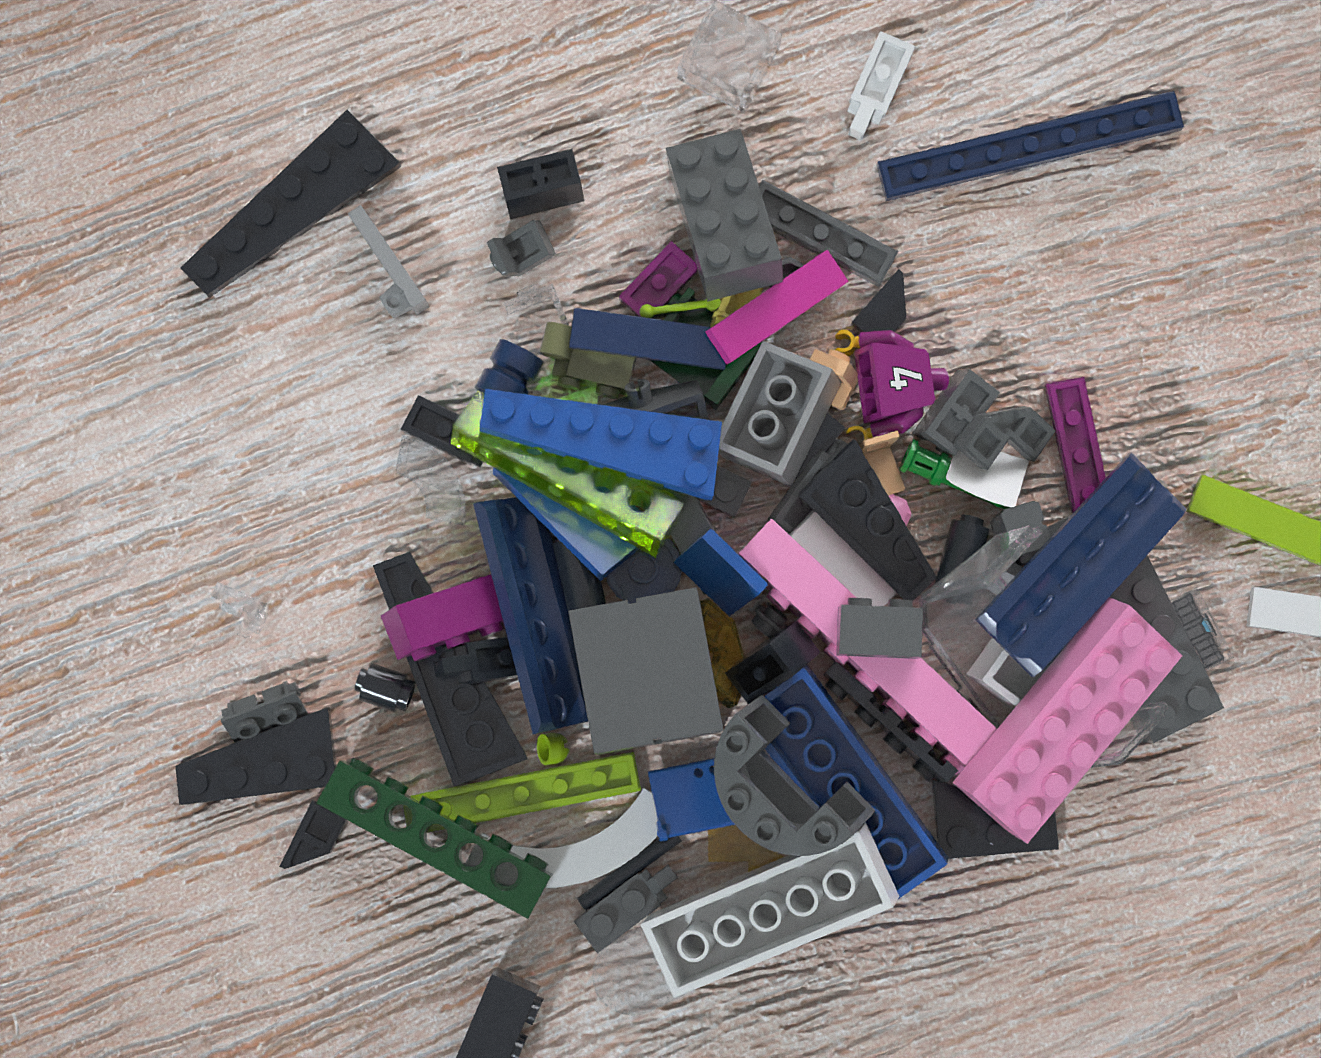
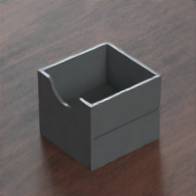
(645, 671)

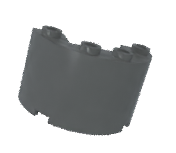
(767, 801)

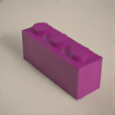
(443, 619)

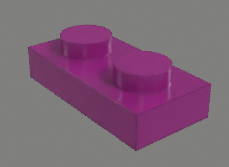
(659, 280)

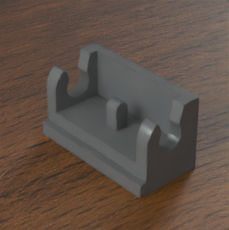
(955, 410)

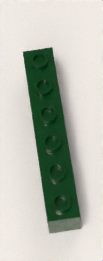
(342, 799)

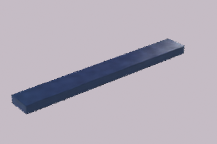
(1030, 145)

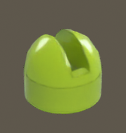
(551, 748)

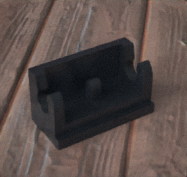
(541, 184)

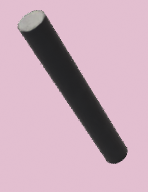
(626, 871)

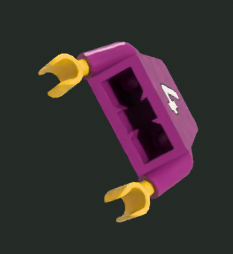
(892, 380)

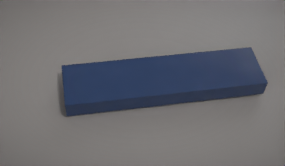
(643, 338)

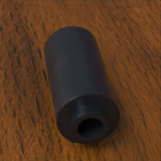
(963, 540)
(578, 583)

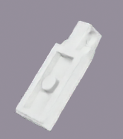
(878, 82)

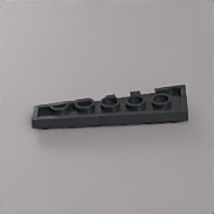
(315, 184)
(463, 716)

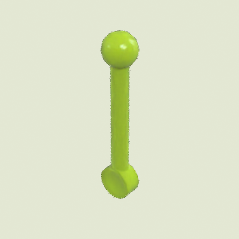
(649, 311)

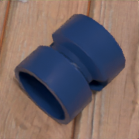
(511, 369)

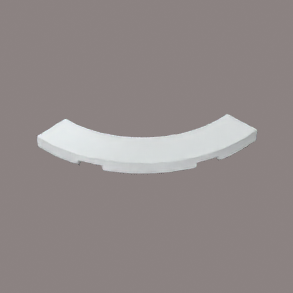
(591, 856)

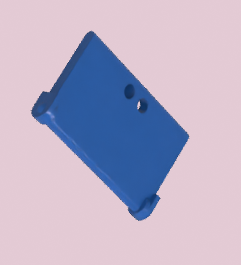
(686, 799)

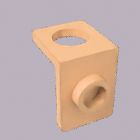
(881, 459)

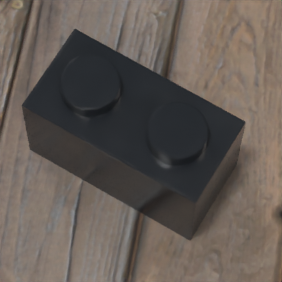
(772, 662)

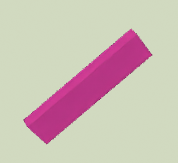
(776, 307)

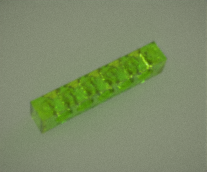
(575, 491)

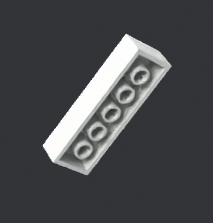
(768, 912)

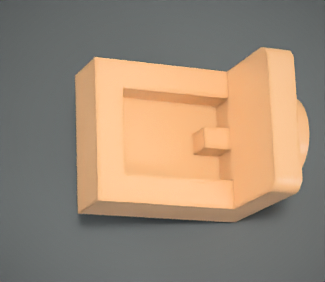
(843, 369)

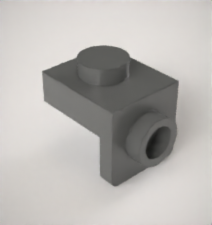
(521, 249)

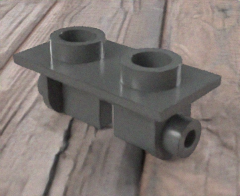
(248, 718)

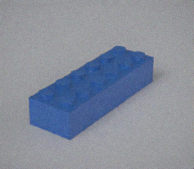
(825, 752)

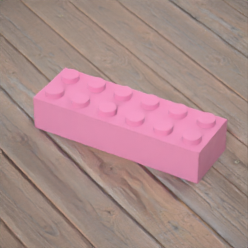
(1068, 719)

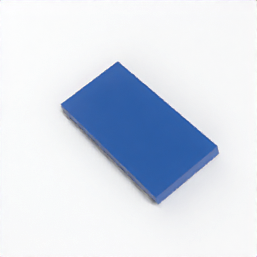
(587, 541)

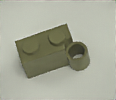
(580, 367)

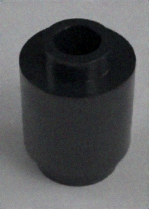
(385, 688)

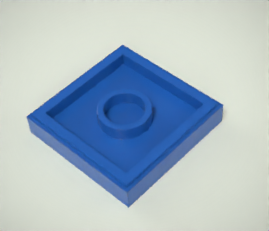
(720, 572)

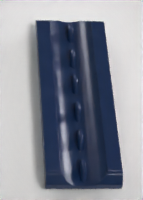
(1081, 565)
(533, 612)

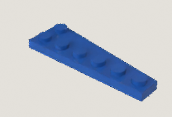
(640, 443)

